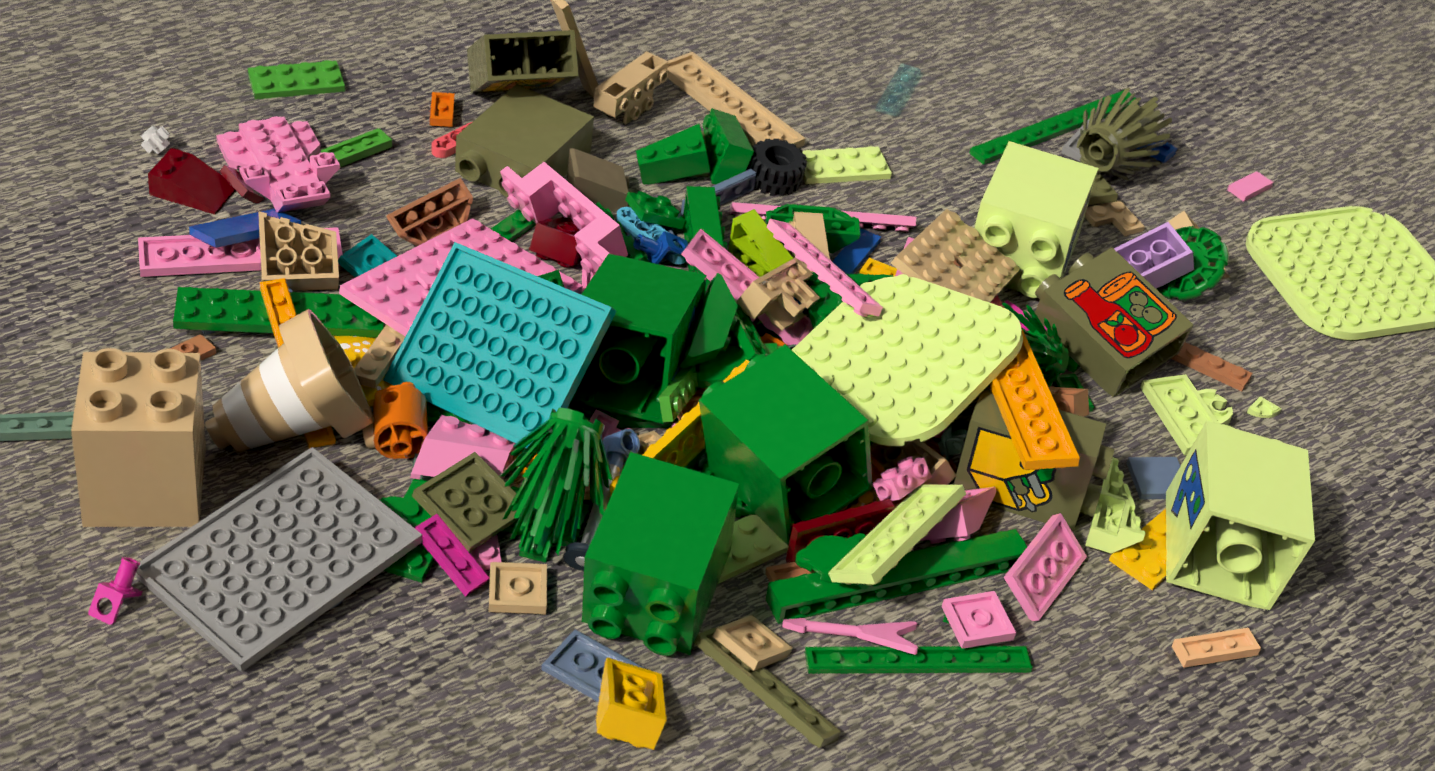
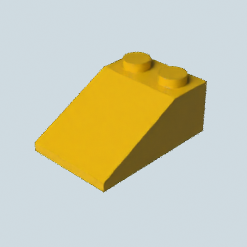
(631, 704)

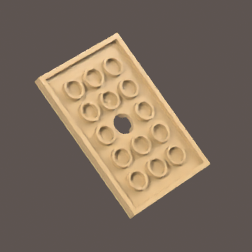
(949, 239)

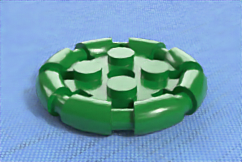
(1202, 257)

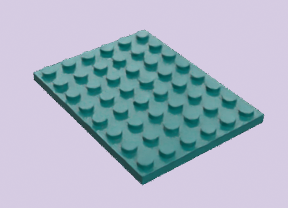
(499, 344)

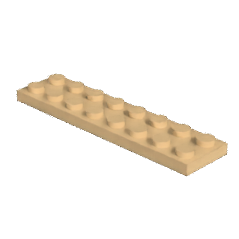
(718, 92)

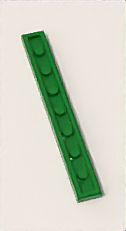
(927, 660)

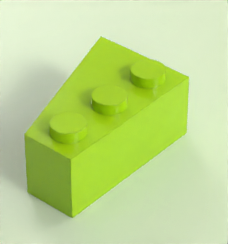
(755, 245)

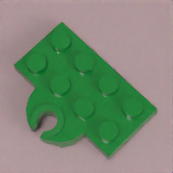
(418, 561)

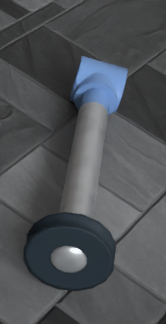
(617, 450)

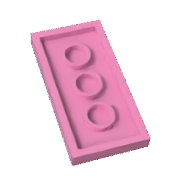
(1045, 567)

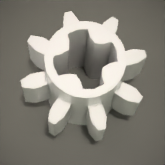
(155, 139)

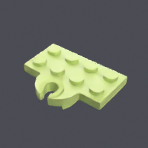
(1185, 408)

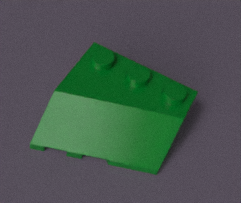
(674, 157)

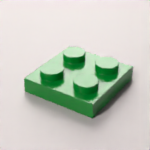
(655, 209)

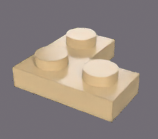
(1114, 213)

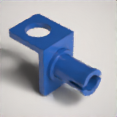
(658, 249)

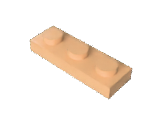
(1215, 647)

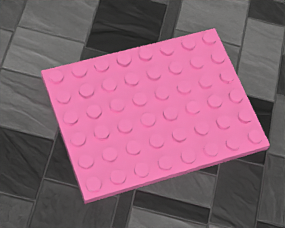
(396, 295)

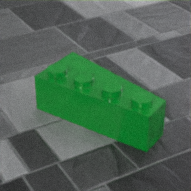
(725, 145)

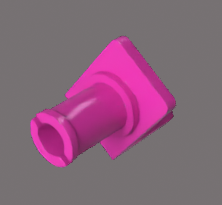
(116, 591)

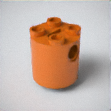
(399, 421)

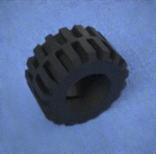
(777, 166)

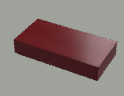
(235, 179)

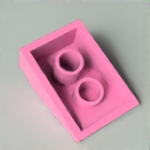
(963, 518)

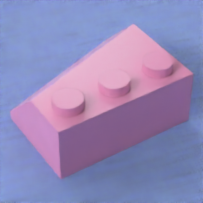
(453, 441)

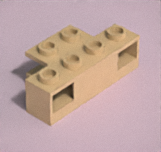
(631, 87)
(775, 293)

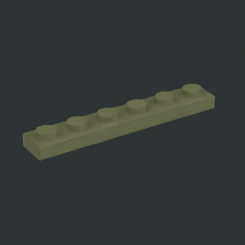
(772, 692)

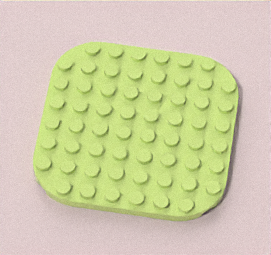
(1347, 271)
(914, 360)

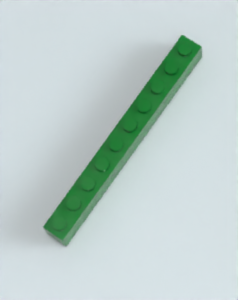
(914, 573)

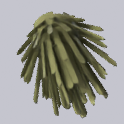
(1109, 141)

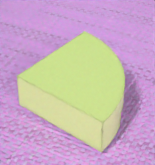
(1263, 407)

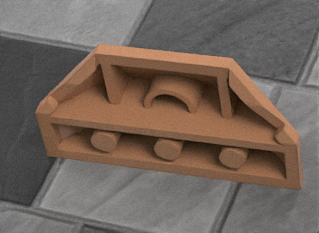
(433, 213)

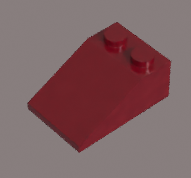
(188, 182)
(556, 240)

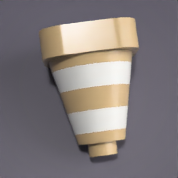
(293, 392)

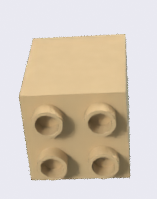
(139, 438)

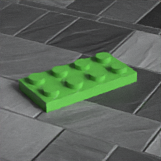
(295, 79)

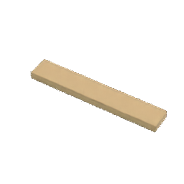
(568, 22)

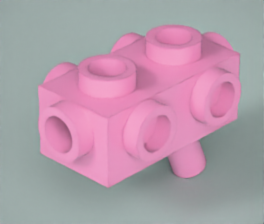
(902, 479)

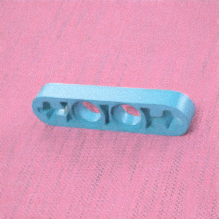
(631, 225)

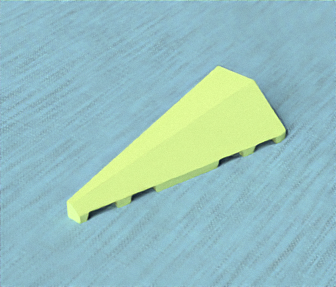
(1114, 519)

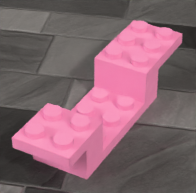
(546, 193)

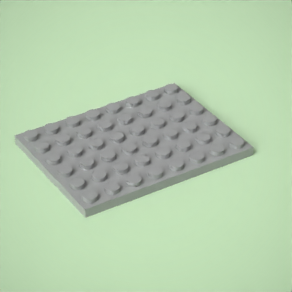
(276, 557)

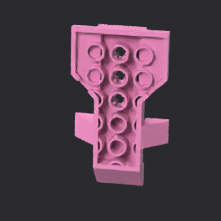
(277, 163)

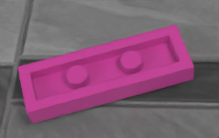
(451, 555)

